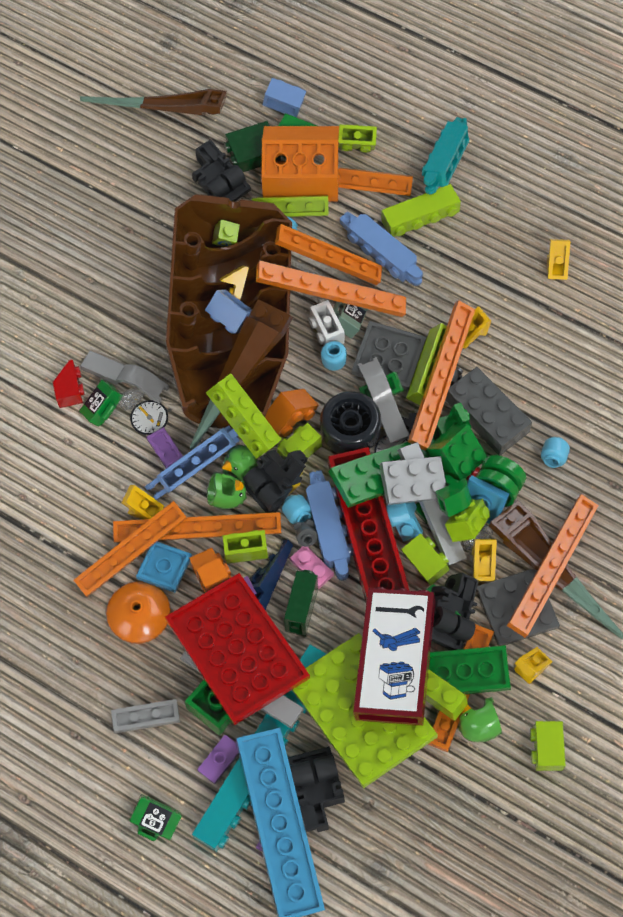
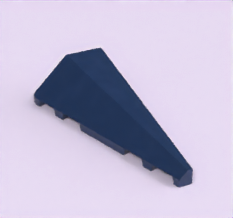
(266, 579)

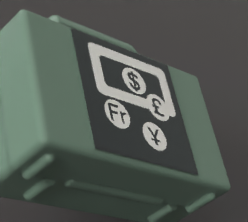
(349, 317)

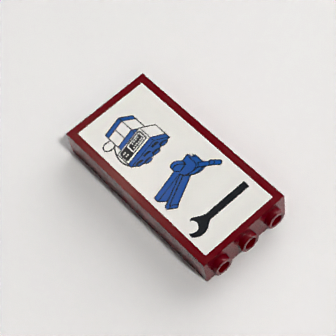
(394, 656)

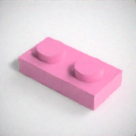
(306, 560)

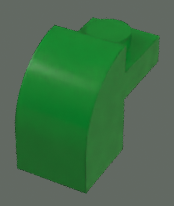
(457, 415)
(453, 497)

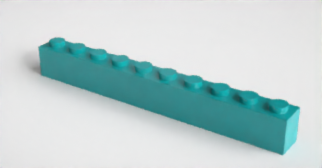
(233, 794)

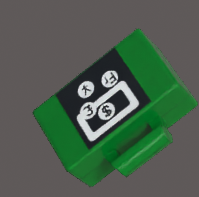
(100, 403)
(154, 818)

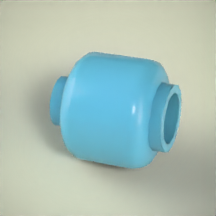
(333, 355)
(555, 452)
(296, 509)

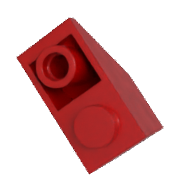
(67, 387)

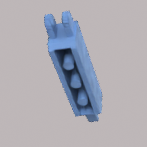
(382, 247)
(194, 461)
(327, 525)

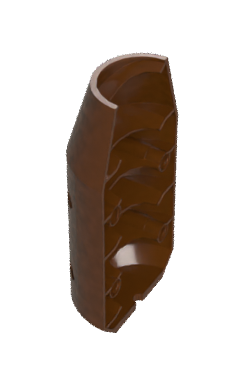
(196, 342)

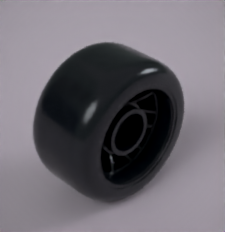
(350, 409)

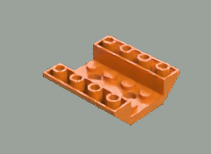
(299, 173)

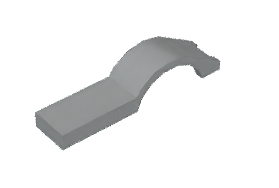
(117, 373)
(383, 397)

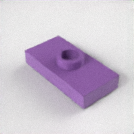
(164, 447)
(219, 759)

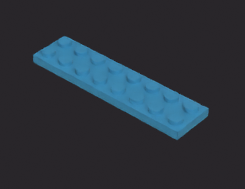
(280, 824)

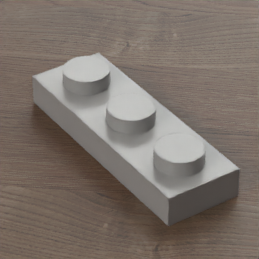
(145, 716)

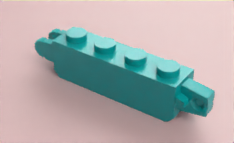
(445, 155)

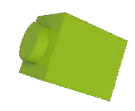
(225, 233)

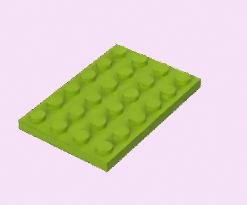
(364, 746)

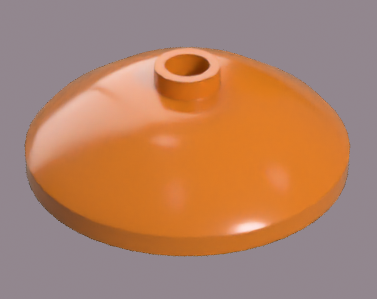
(141, 624)

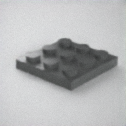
(394, 349)
(500, 601)

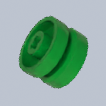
(504, 475)

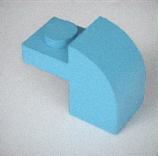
(404, 520)

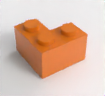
(289, 409)
(209, 569)

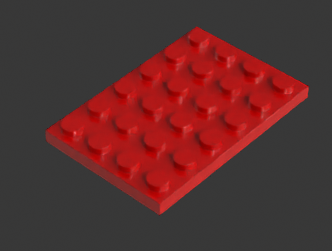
(237, 648)

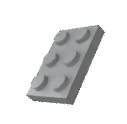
(412, 480)

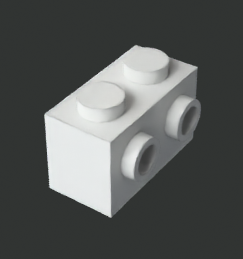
(322, 319)

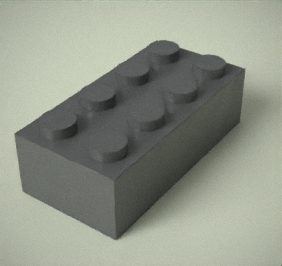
(490, 411)

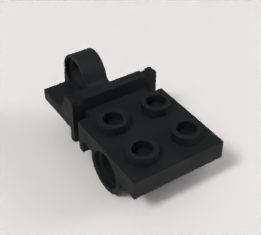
(218, 175)
(274, 478)
(457, 595)
(316, 786)

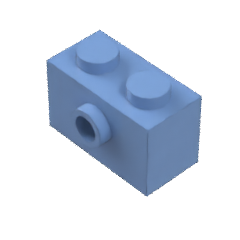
(284, 97)
(228, 310)

